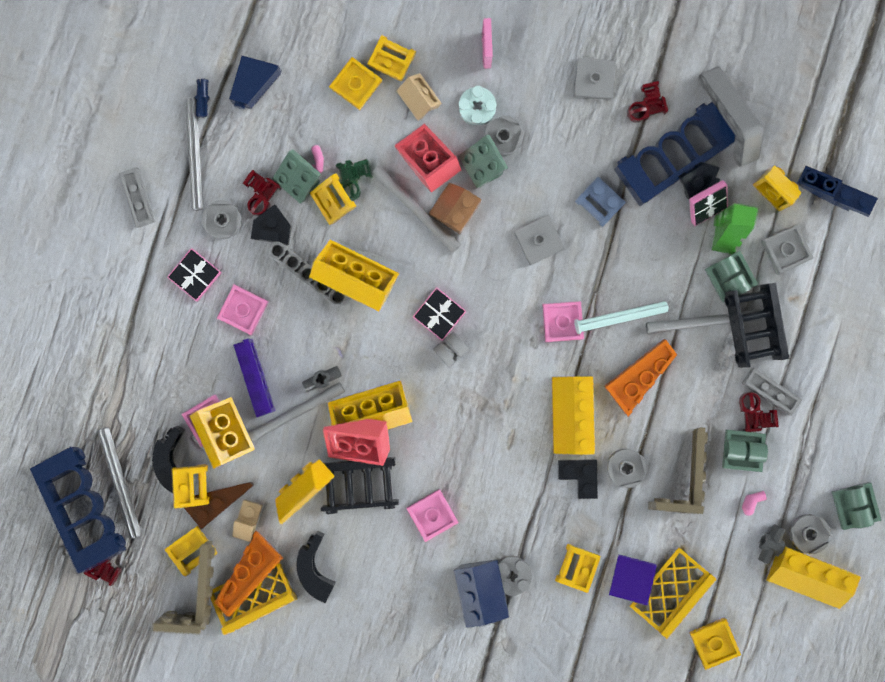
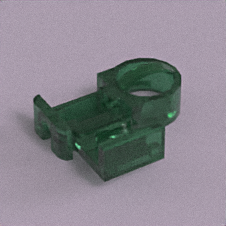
(353, 173)

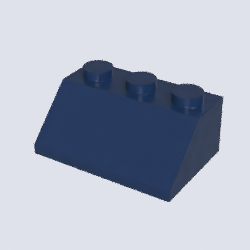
(481, 593)

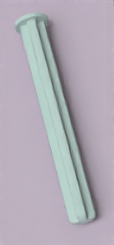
(621, 316)

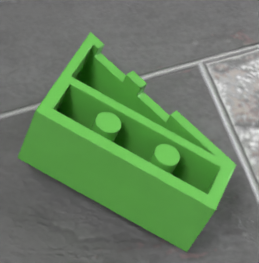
(732, 226)

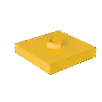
(355, 83)
(715, 643)

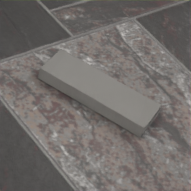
(137, 197)
(771, 391)

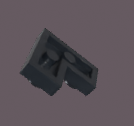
(584, 472)

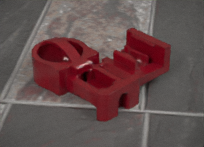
(651, 105)
(265, 190)
(753, 418)
(104, 572)

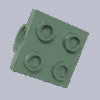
(483, 161)
(297, 176)
(731, 275)
(744, 451)
(856, 506)

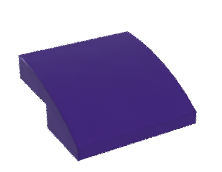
(632, 579)

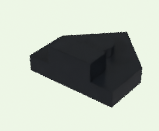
(699, 178)
(271, 227)

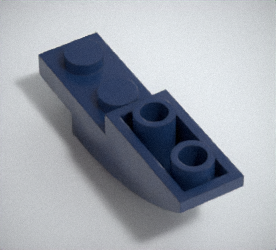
(835, 192)

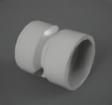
(451, 349)

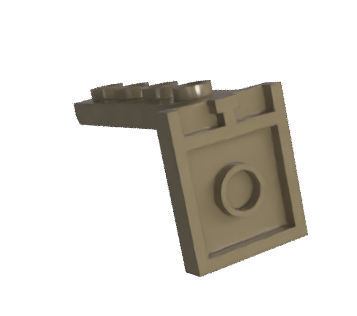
(697, 478)
(190, 621)

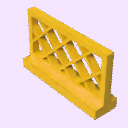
(686, 604)
(259, 611)

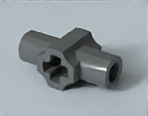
(312, 383)
(771, 544)

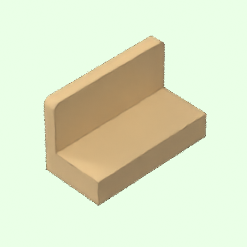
(418, 96)

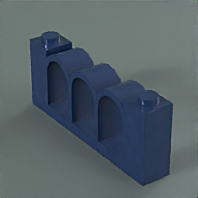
(711, 124)
(51, 470)

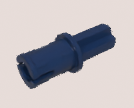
(202, 98)

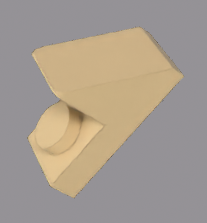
(247, 520)

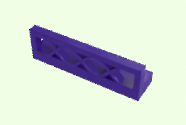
(254, 377)

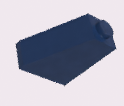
(252, 81)

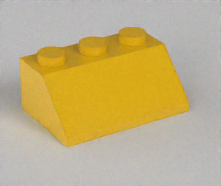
(222, 432)
(301, 489)

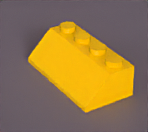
(353, 275)
(380, 403)
(573, 415)
(813, 578)

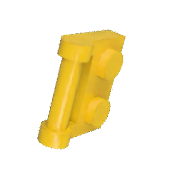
(388, 63)
(328, 202)
(184, 486)
(184, 547)
(583, 571)

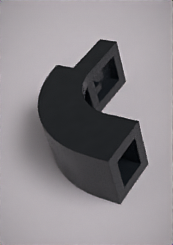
(163, 456)
(309, 577)

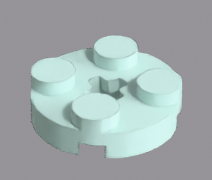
(477, 117)

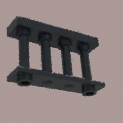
(774, 322)
(347, 469)

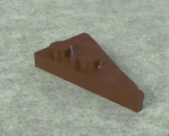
(218, 502)

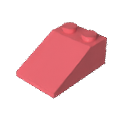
(428, 157)
(358, 441)

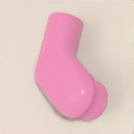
(318, 158)
(751, 500)

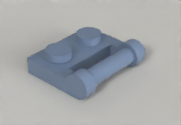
(604, 197)

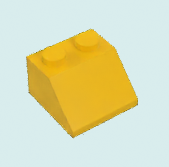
(777, 188)

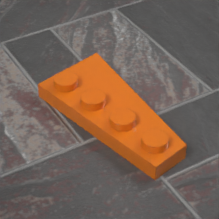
(636, 380)
(252, 569)

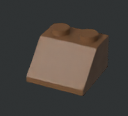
(455, 207)

